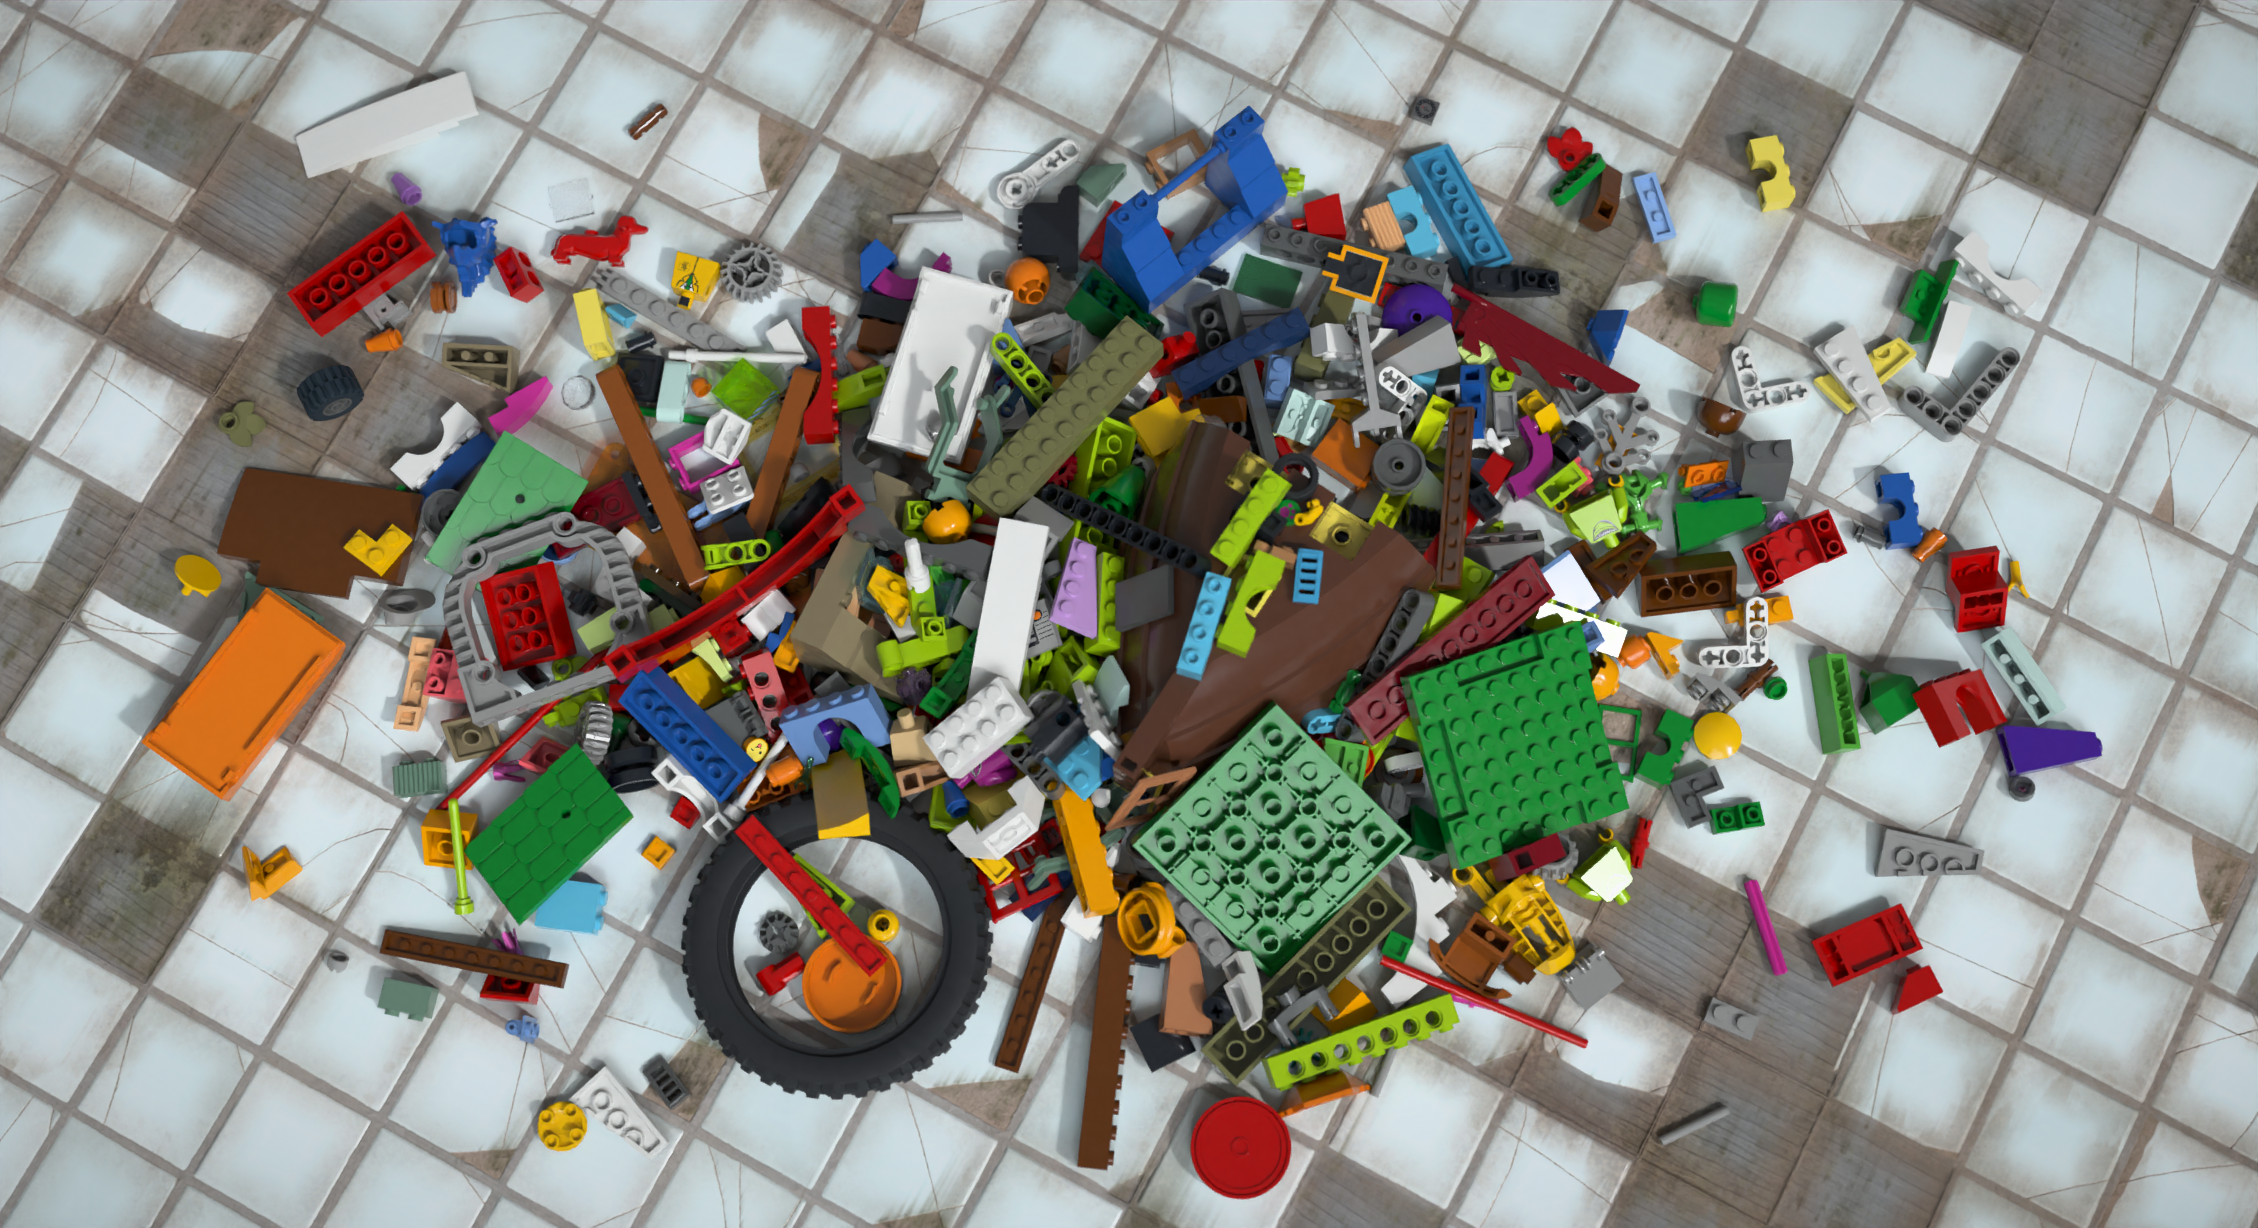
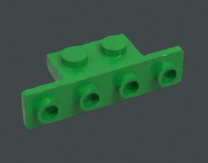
(1925, 299)

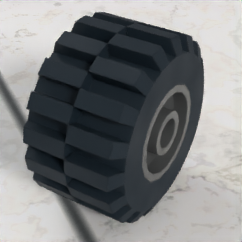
(330, 393)

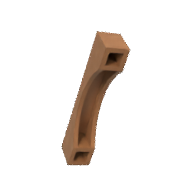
(924, 775)

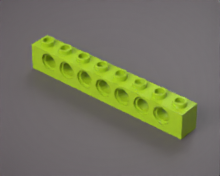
(1277, 1064)

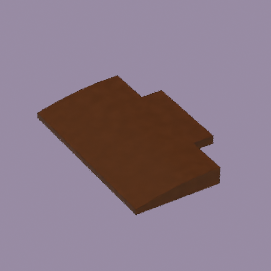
(302, 524)

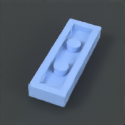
(1654, 207)

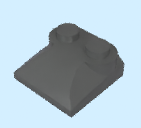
(1583, 398)

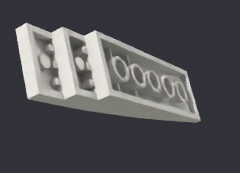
(388, 125)
(1009, 604)

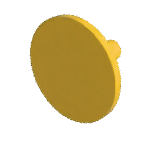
(197, 575)

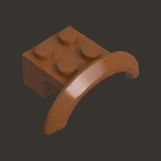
(1475, 955)

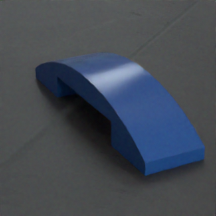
(459, 464)

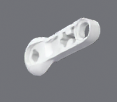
(1035, 177)

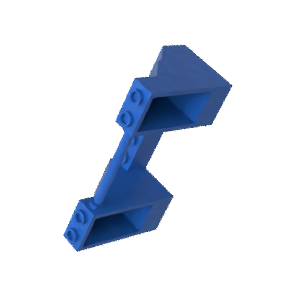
(1238, 174)

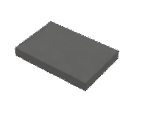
(1144, 598)

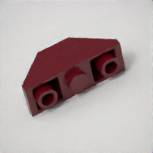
(1527, 857)

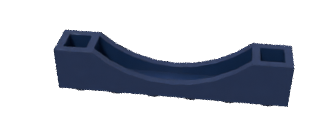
(1271, 336)

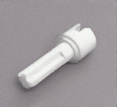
(916, 572)

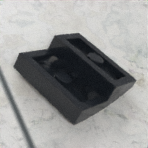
(1160, 1047)

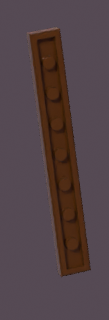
(1455, 498)
(474, 958)
(1034, 983)

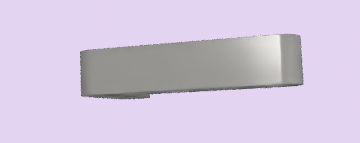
(1968, 401)

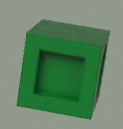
(1396, 946)

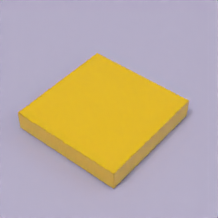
(1158, 426)

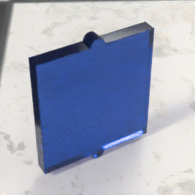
(1715, 491)

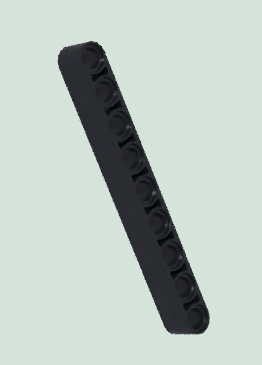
(1127, 530)

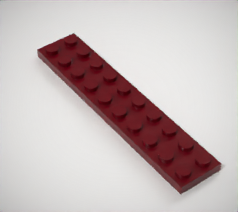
(1472, 629)

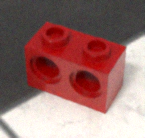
(518, 274)

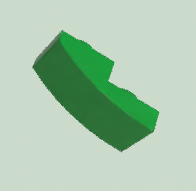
(1736, 818)

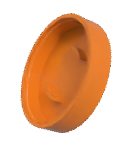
(844, 995)

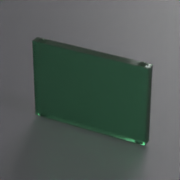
(1267, 281)

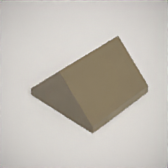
(469, 740)

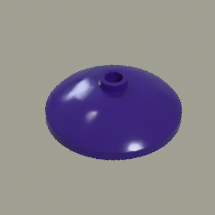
(1414, 300)

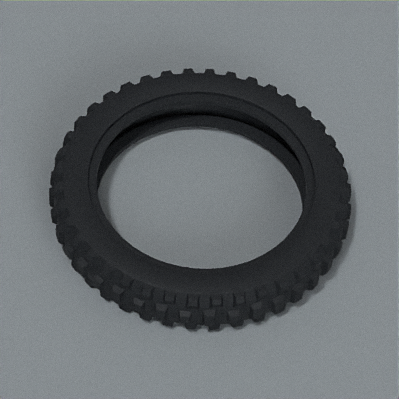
(851, 1069)

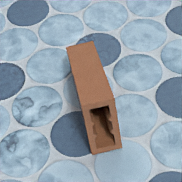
(1184, 994)

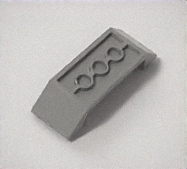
(1036, 512)

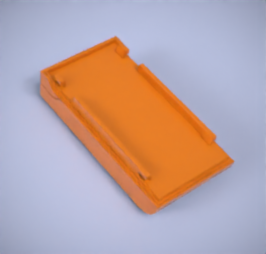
(246, 695)

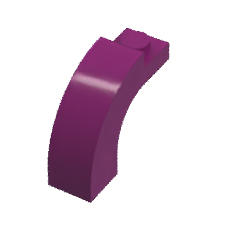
(893, 286)
(1538, 463)

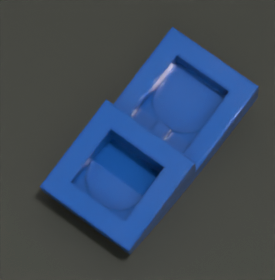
(774, 639)

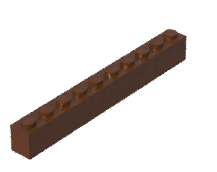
(1106, 1050)

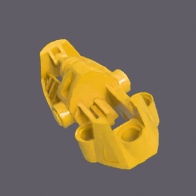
(1519, 906)

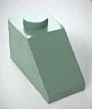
(1100, 181)

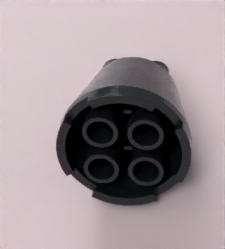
(807, 509)

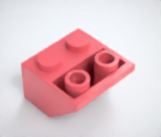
(443, 679)

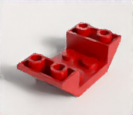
(1793, 549)

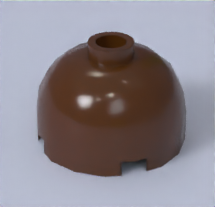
(1719, 417)

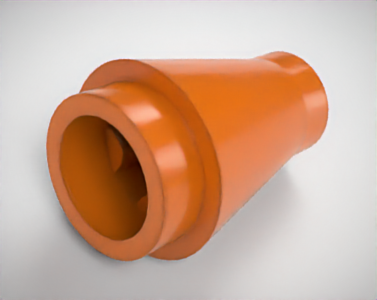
(386, 341)
(1930, 544)

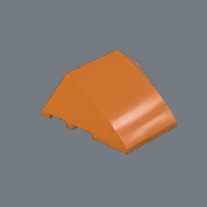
(1321, 1091)

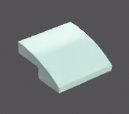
(1303, 418)
(1111, 688)

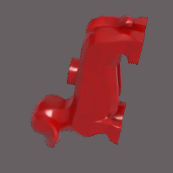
(599, 247)

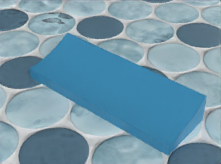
(1456, 209)

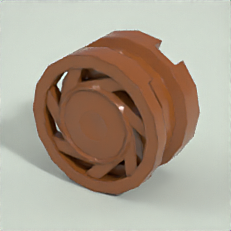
(443, 297)

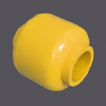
(875, 924)

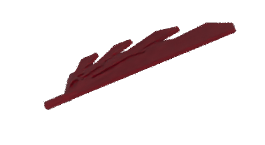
(1523, 341)

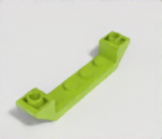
(921, 605)

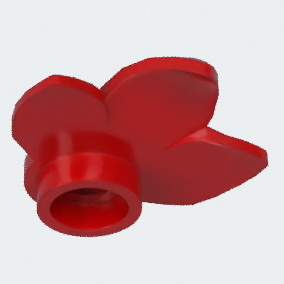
(1569, 145)

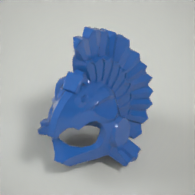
(469, 249)

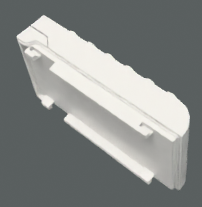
(945, 327)

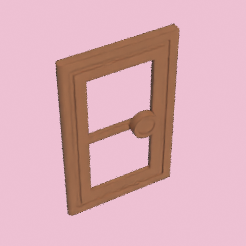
(1181, 777)

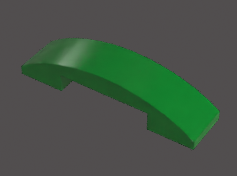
(953, 684)
(858, 746)

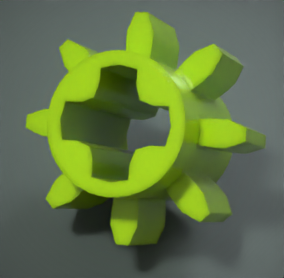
(1293, 181)

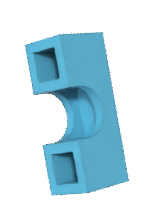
(1407, 206)

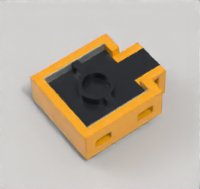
(1356, 272)

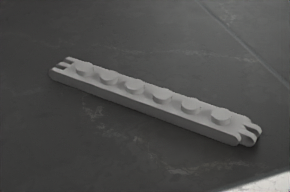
(666, 315)

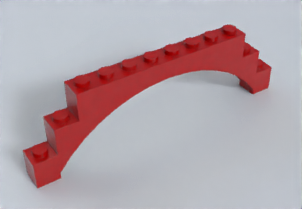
(788, 562)

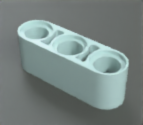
(673, 392)

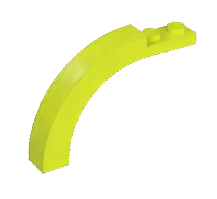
(1425, 438)

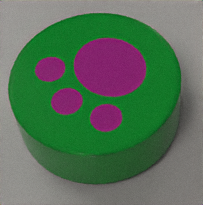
(1288, 510)

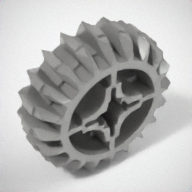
(735, 265)
(594, 730)

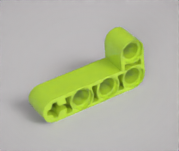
(897, 657)

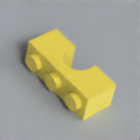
(1768, 155)

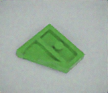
(1349, 757)

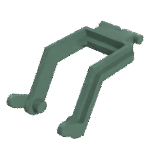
(949, 481)
(1047, 866)

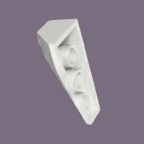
(1073, 918)

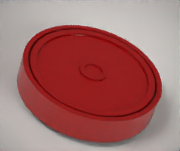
(1240, 1148)

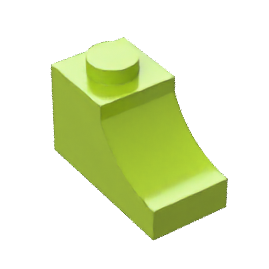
(1561, 485)

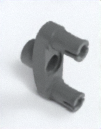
(1294, 1003)

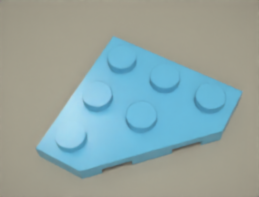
(1082, 767)

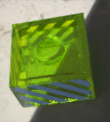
(746, 391)

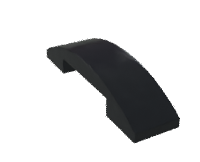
(740, 530)

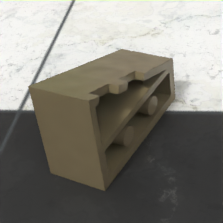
(487, 364)

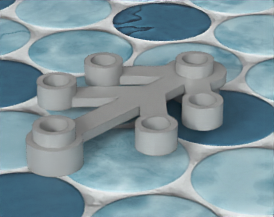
(1623, 440)

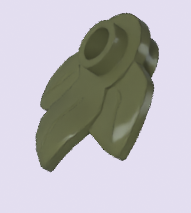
(245, 424)

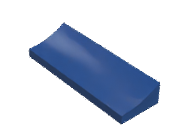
(687, 732)

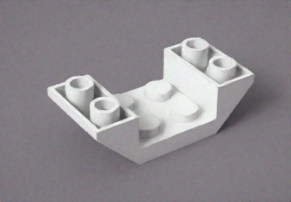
(1008, 830)

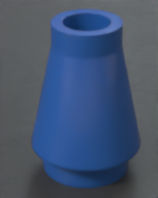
(955, 801)

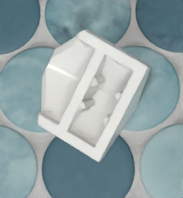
(726, 435)

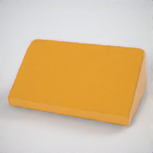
(279, 870)
(253, 874)

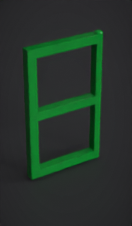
(1634, 746)

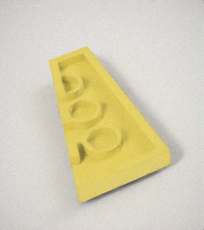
(1886, 362)

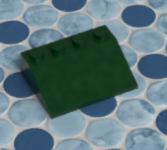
(1103, 305)

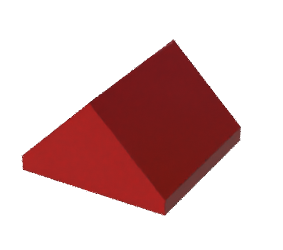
(509, 990)

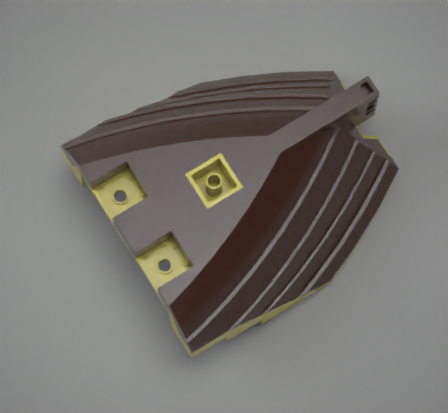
(1297, 647)

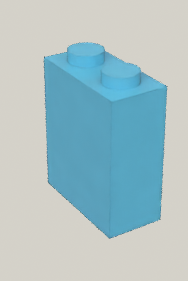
(574, 909)

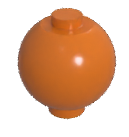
(1028, 280)

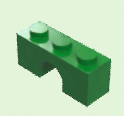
(1657, 769)

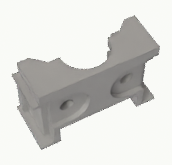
(384, 310)

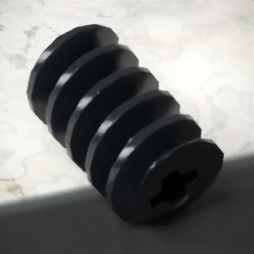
(1421, 518)
(1217, 1006)

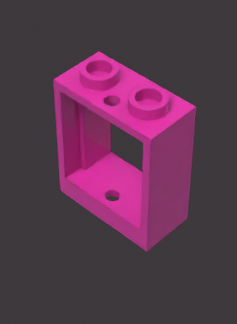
(686, 447)

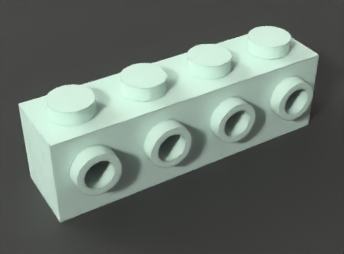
(2023, 676)

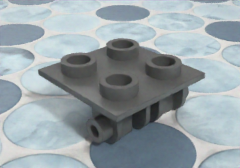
(738, 718)

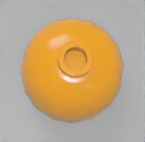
(948, 524)
(1604, 676)

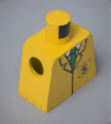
(693, 279)

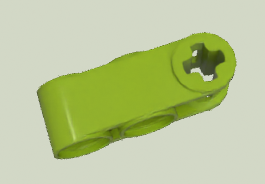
(719, 555)

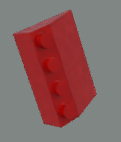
(528, 616)

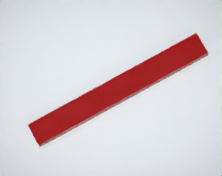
(811, 895)

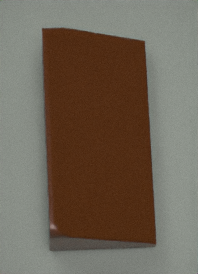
(1228, 408)

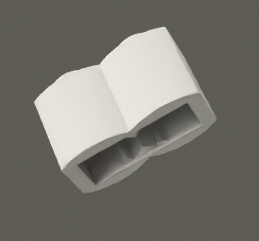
(768, 614)

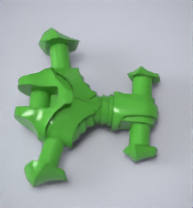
(1637, 490)

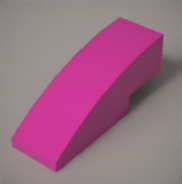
(521, 407)

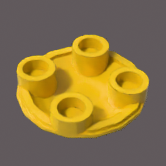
(1717, 735)
(562, 1126)

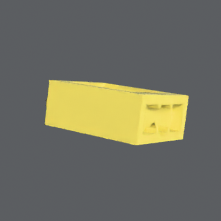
(594, 324)

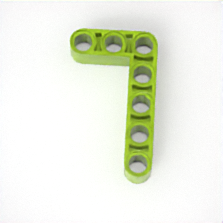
(1020, 375)

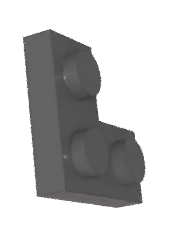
(1690, 792)

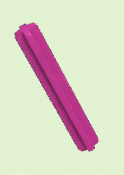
(1765, 927)

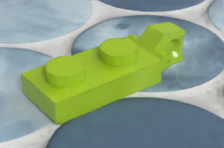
(567, 711)

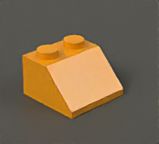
(438, 838)

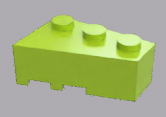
(836, 894)

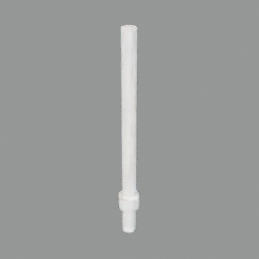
(695, 355)

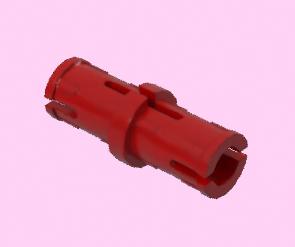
(1640, 842)

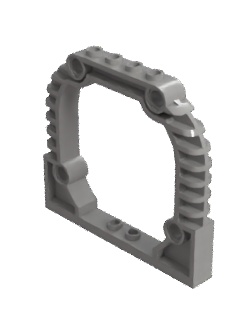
(490, 698)

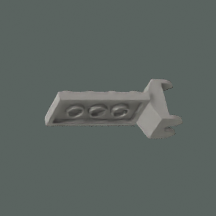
(1373, 415)

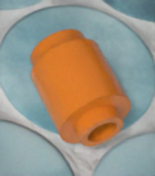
(784, 771)

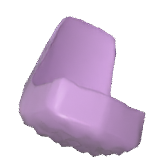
(1777, 520)

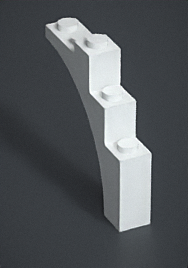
(1428, 901)

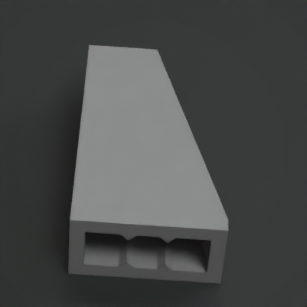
(1421, 349)

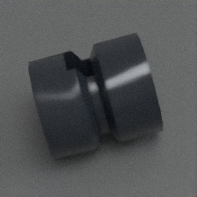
(1571, 441)

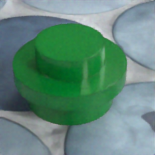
(1775, 688)

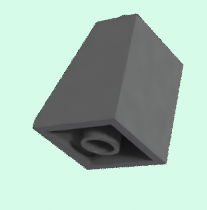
(1763, 469)

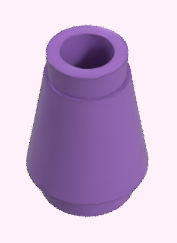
(406, 189)

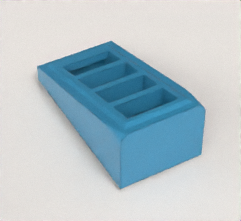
(1311, 555)

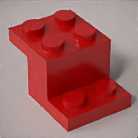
(1976, 589)

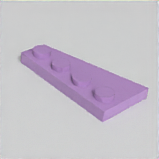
(1077, 590)

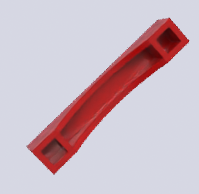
(820, 415)

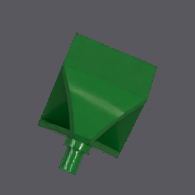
(1887, 698)

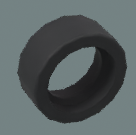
(1311, 467)

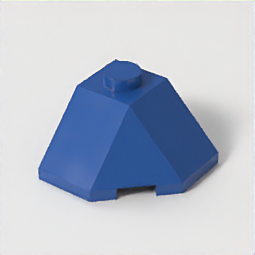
(1606, 332)

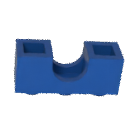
(1474, 393)
(1898, 491)

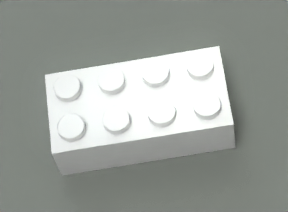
(979, 728)

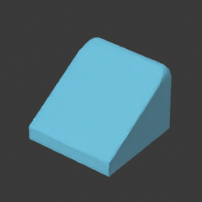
(621, 315)

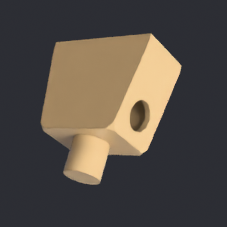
(908, 740)

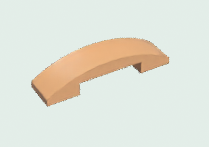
(414, 704)

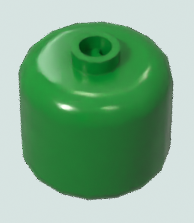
(1716, 303)

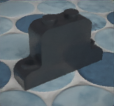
(1052, 232)

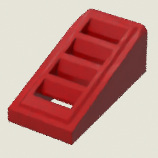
(1056, 842)

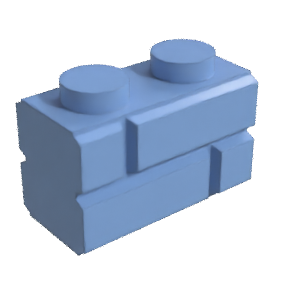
(1277, 380)

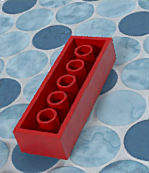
(361, 274)

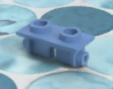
(526, 1029)

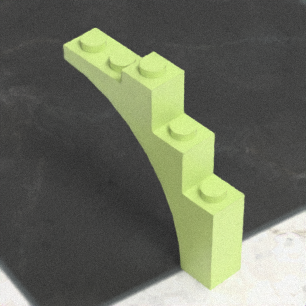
(599, 636)

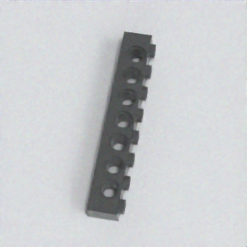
(1314, 249)

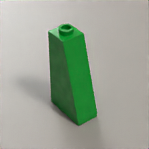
(1710, 522)

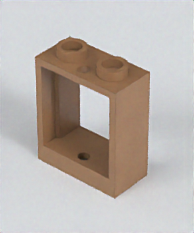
(1196, 145)

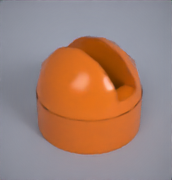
(700, 387)

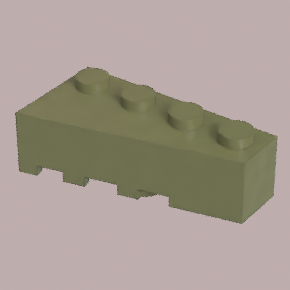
(1334, 309)

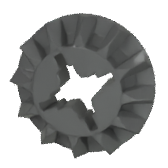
(779, 945)

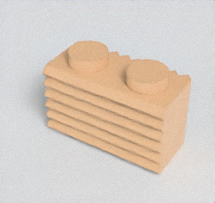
(1382, 227)

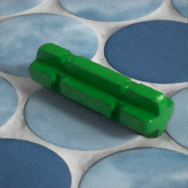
(1345, 691)

